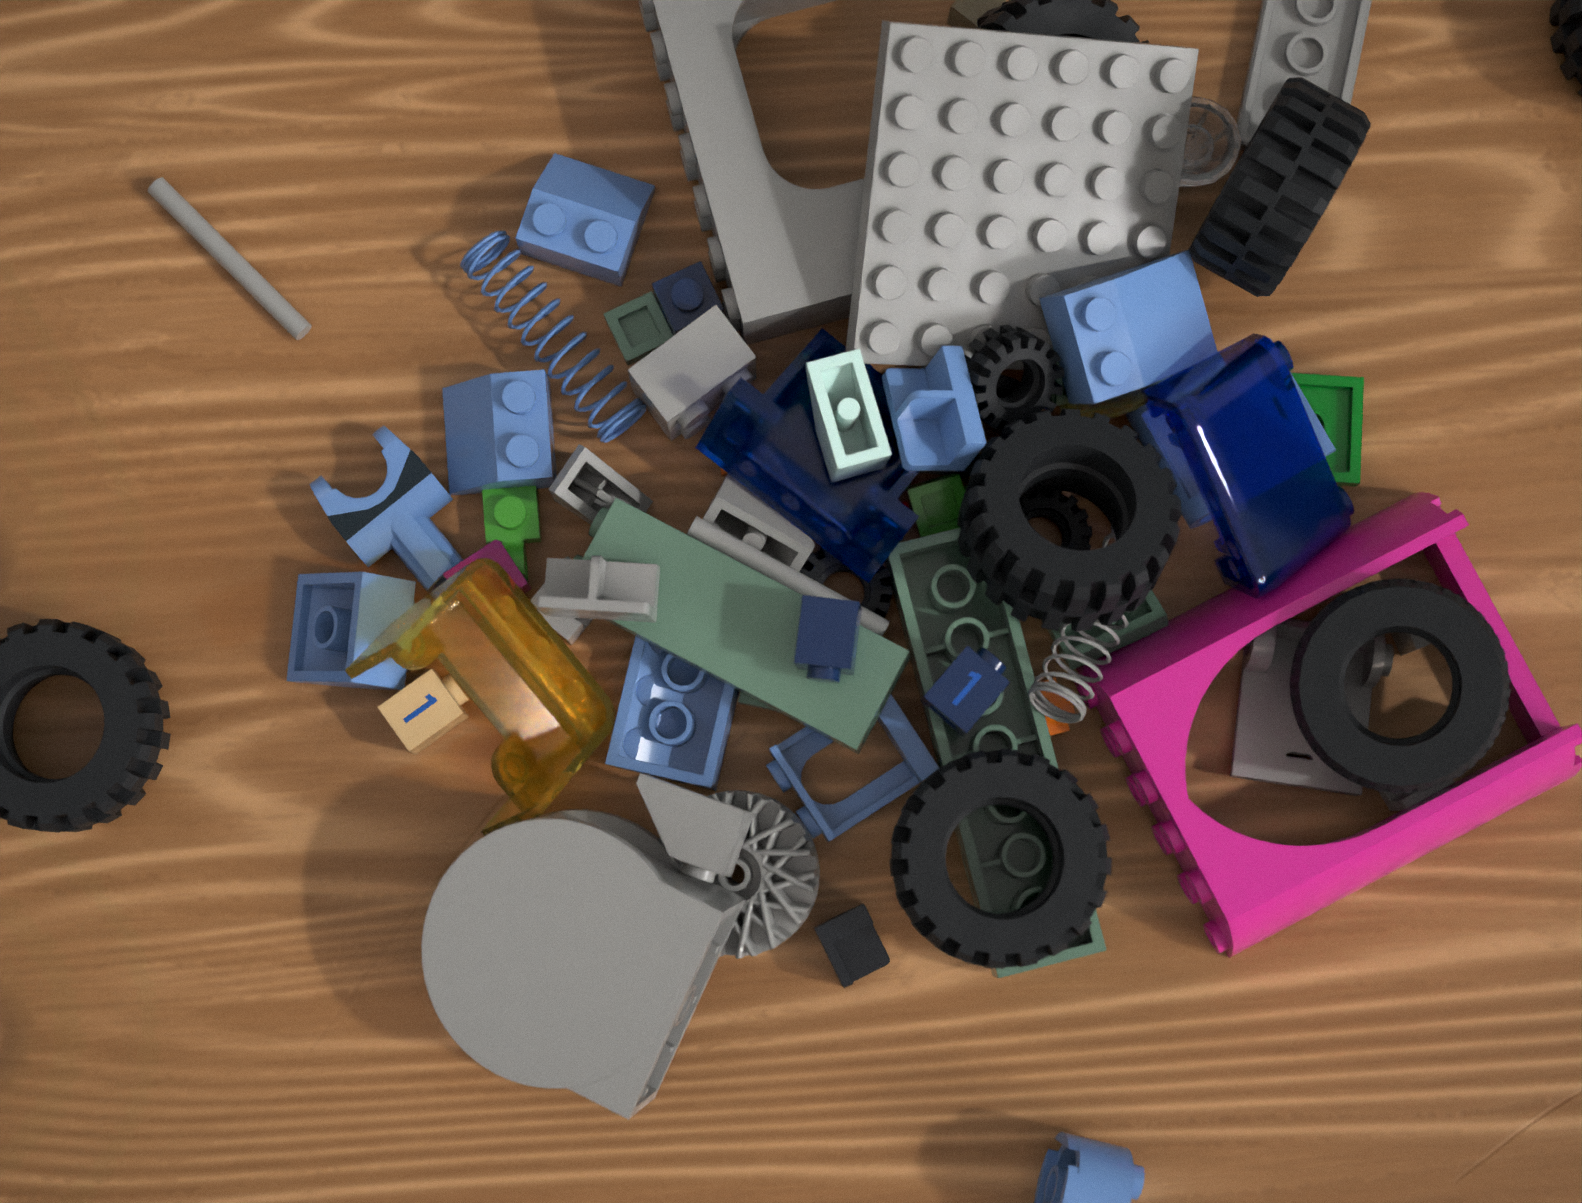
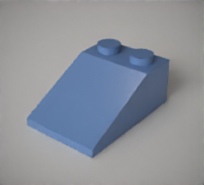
(1129, 328)

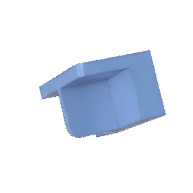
(935, 413)

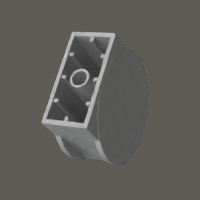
(573, 954)

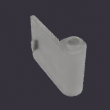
(1265, 715)

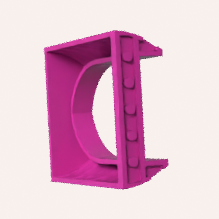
(1262, 886)

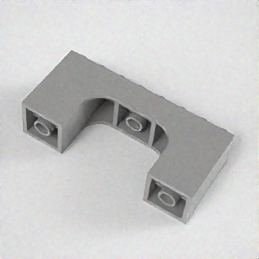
(774, 243)

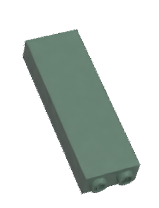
(744, 628)

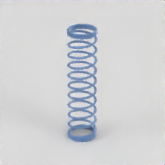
(477, 259)

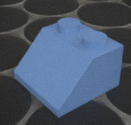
(584, 219)
(499, 432)
(338, 620)

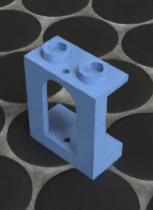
(839, 817)

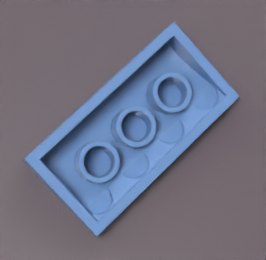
(671, 719)

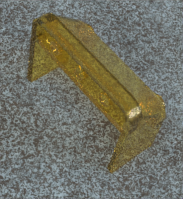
(514, 674)

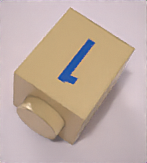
(425, 710)

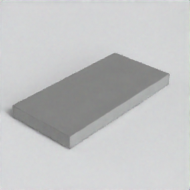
(1306, 41)

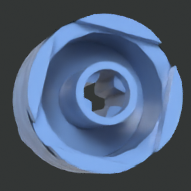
(1088, 1173)

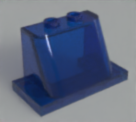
(776, 454)

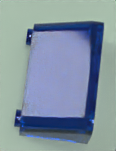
(1254, 462)

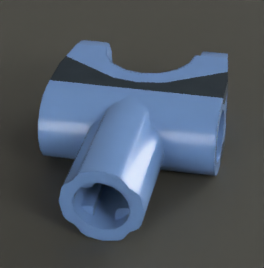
(395, 515)

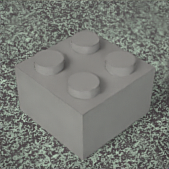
(692, 373)

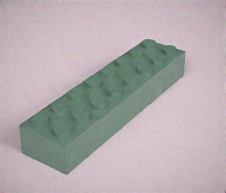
(940, 615)

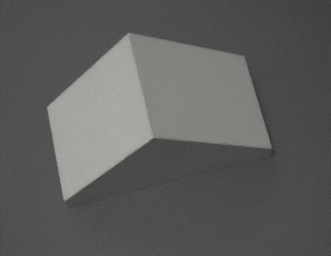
(590, 484)

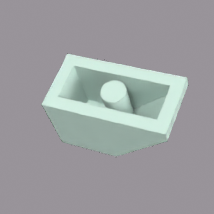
(846, 416)

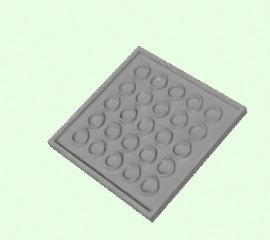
(1008, 178)

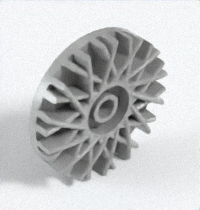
(778, 879)

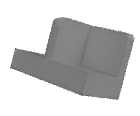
(600, 590)

